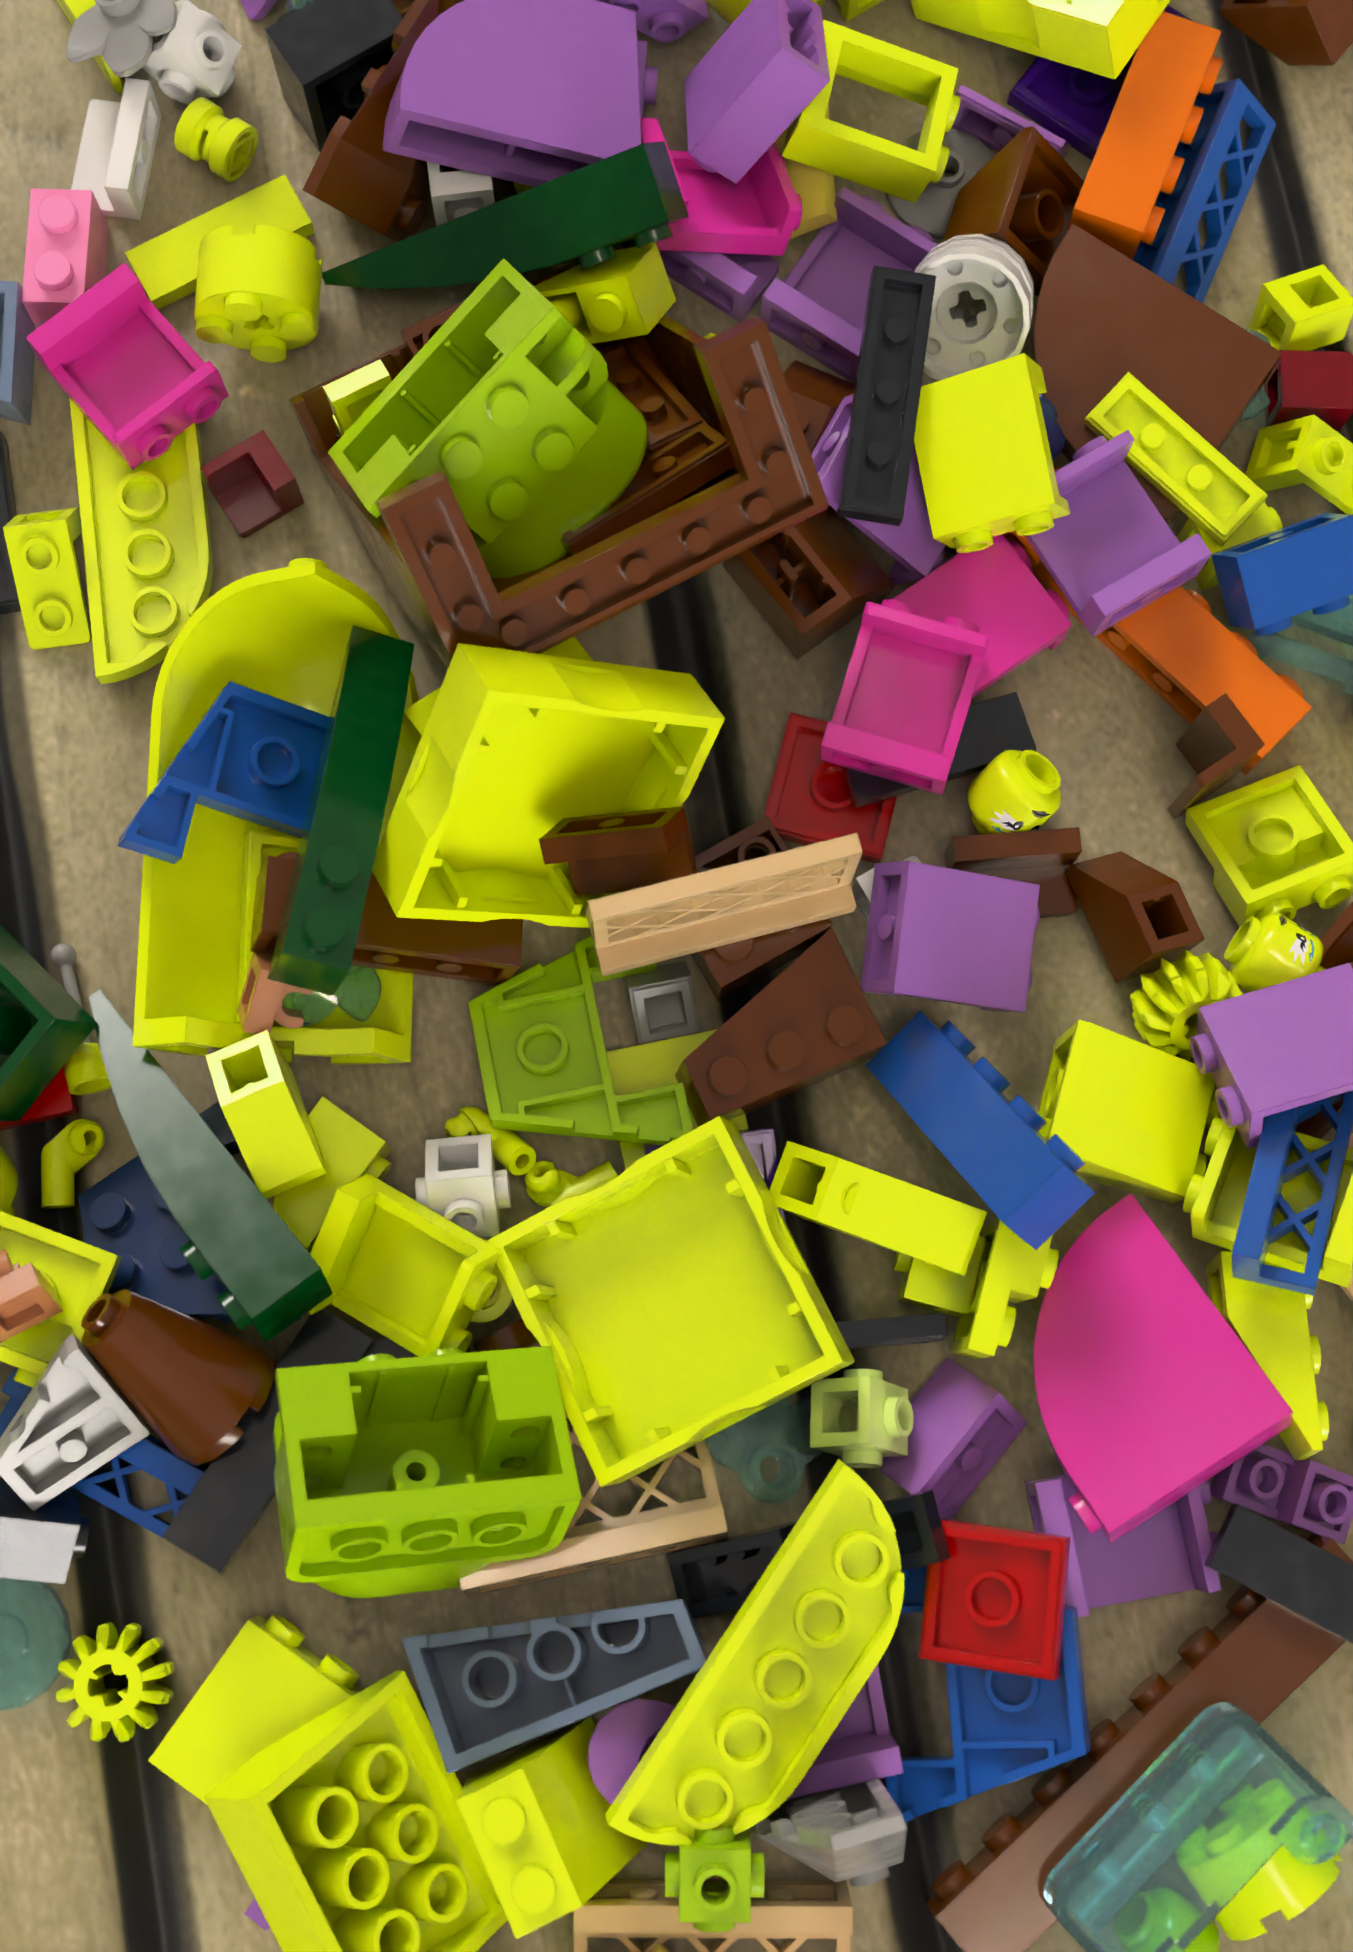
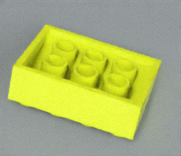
(359, 1833)

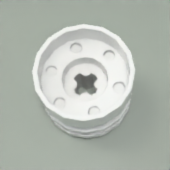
(991, 273)

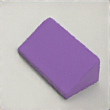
(996, 124)

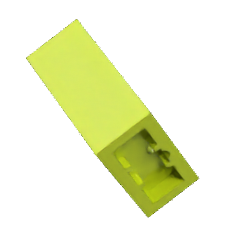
(860, 155)

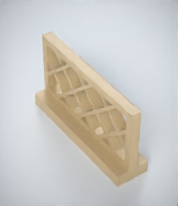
(724, 905)
(618, 1538)
(788, 1911)

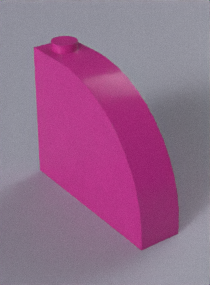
(1142, 1376)

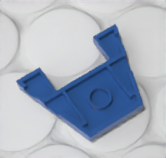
(242, 759)
(999, 1724)

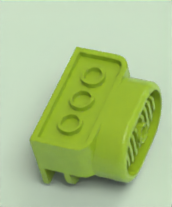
(513, 420)
(420, 1468)

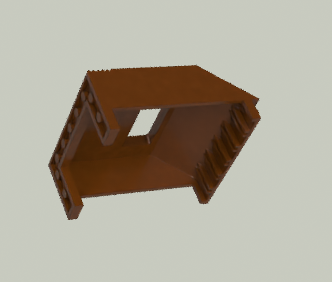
(441, 578)

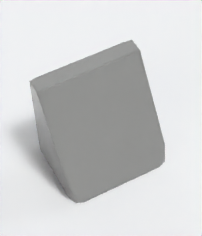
(663, 1003)

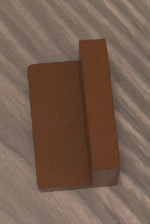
(1217, 749)
(621, 849)
(1025, 857)

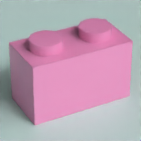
(62, 250)

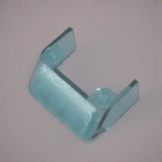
(1192, 1837)

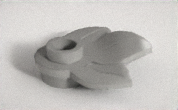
(120, 32)

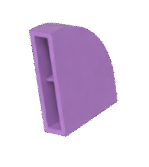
(519, 89)

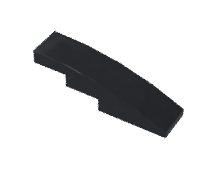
(724, 1572)

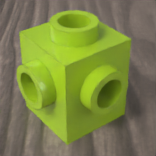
(715, 1904)

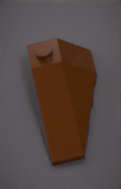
(353, 169)

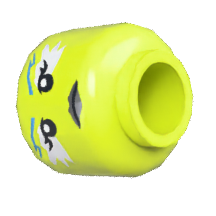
(1014, 793)
(1272, 952)

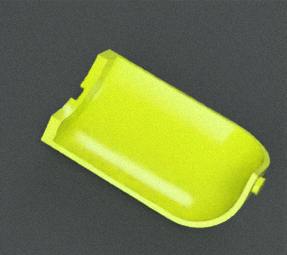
(287, 640)

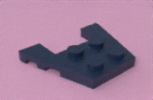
(134, 1222)

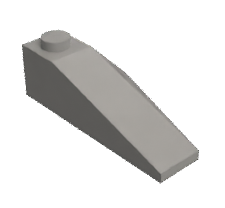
(840, 1832)

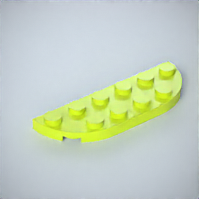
(141, 546)
(775, 1674)

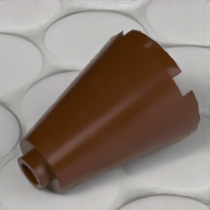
(178, 1372)

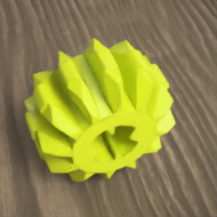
(1171, 1000)
(105, 1704)

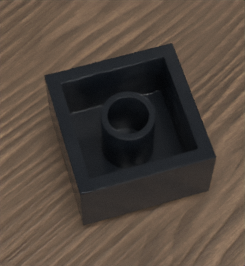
(326, 55)

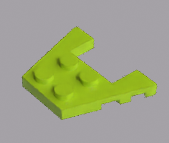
(549, 1059)

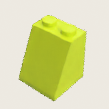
(1128, 1111)
(544, 1828)

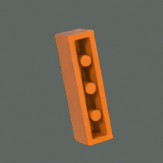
(1144, 131)

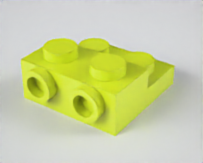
(1274, 847)
(75, 1272)
(1007, 1273)

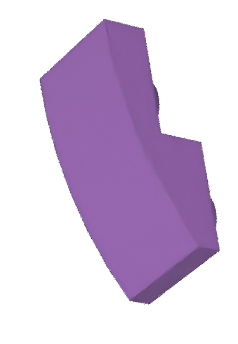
(1289, 1491)

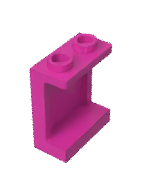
(730, 217)
(127, 368)
(1001, 598)
(905, 696)

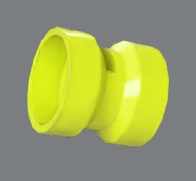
(220, 141)

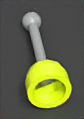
(85, 1068)

